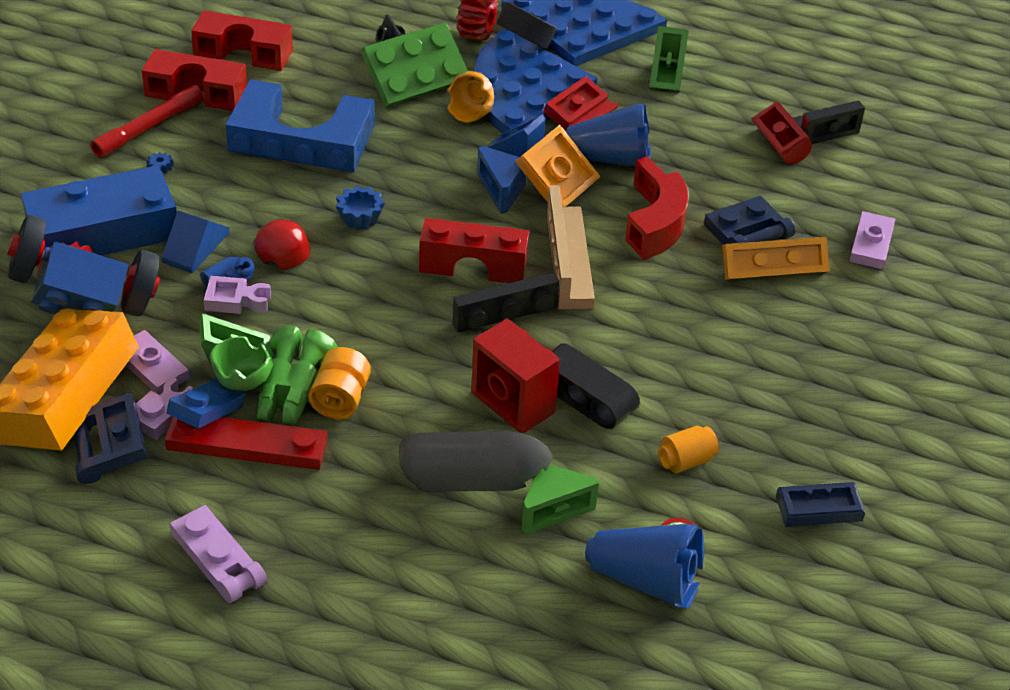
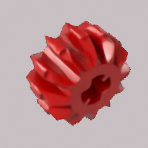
(476, 19)

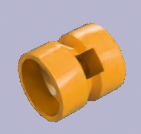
(339, 383)

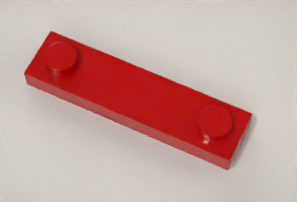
(250, 442)

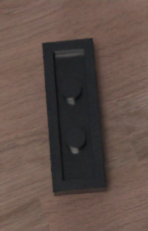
(505, 302)

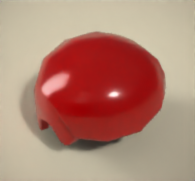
(282, 243)

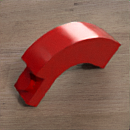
(663, 222)

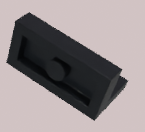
(832, 121)

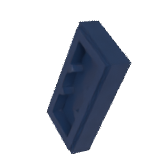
(820, 504)

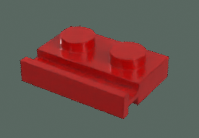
(579, 103)

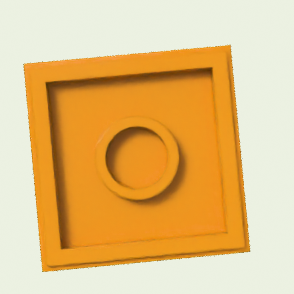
(558, 163)

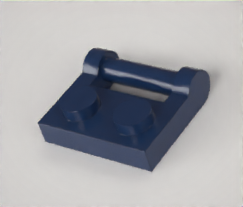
(748, 222)
(119, 438)

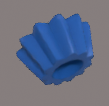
(359, 207)

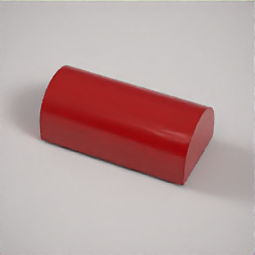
(783, 133)

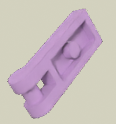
(217, 554)

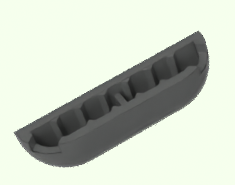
(472, 460)

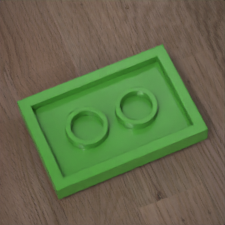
(414, 64)

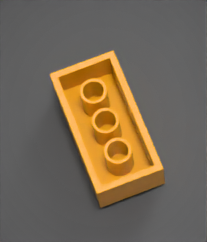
(63, 377)

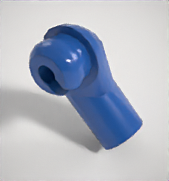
(230, 267)

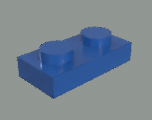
(205, 404)

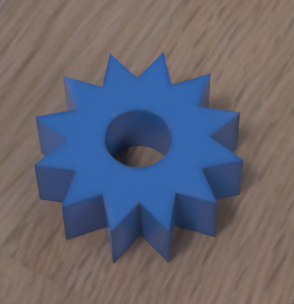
(163, 160)

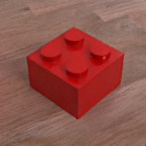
(514, 375)

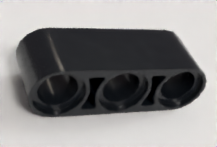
(593, 388)

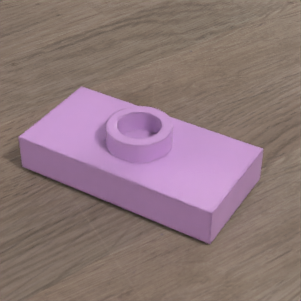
(872, 240)
(155, 364)

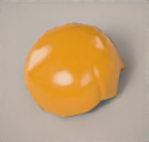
(466, 95)

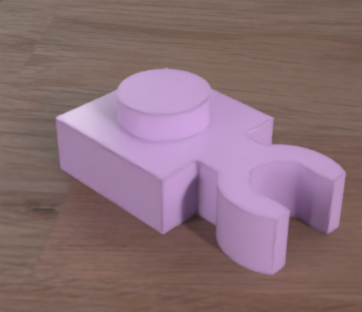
(232, 294)
(153, 409)

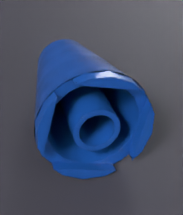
(614, 137)
(651, 559)

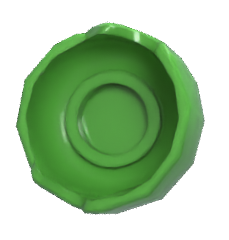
(239, 364)

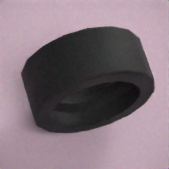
(526, 25)

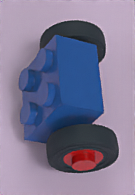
(80, 278)

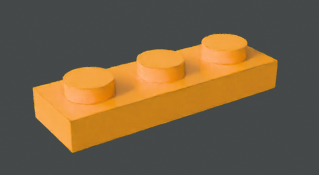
(775, 258)

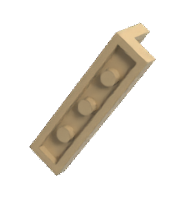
(569, 253)

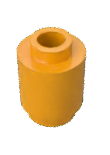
(688, 449)

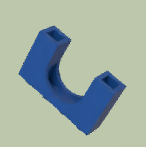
(332, 145)

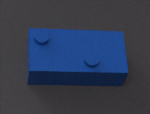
(106, 211)

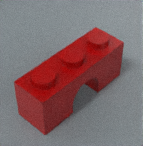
(221, 33)
(172, 72)
(499, 248)

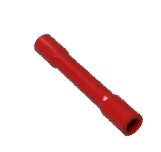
(120, 136)

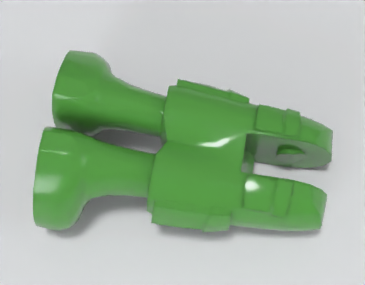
(290, 384)

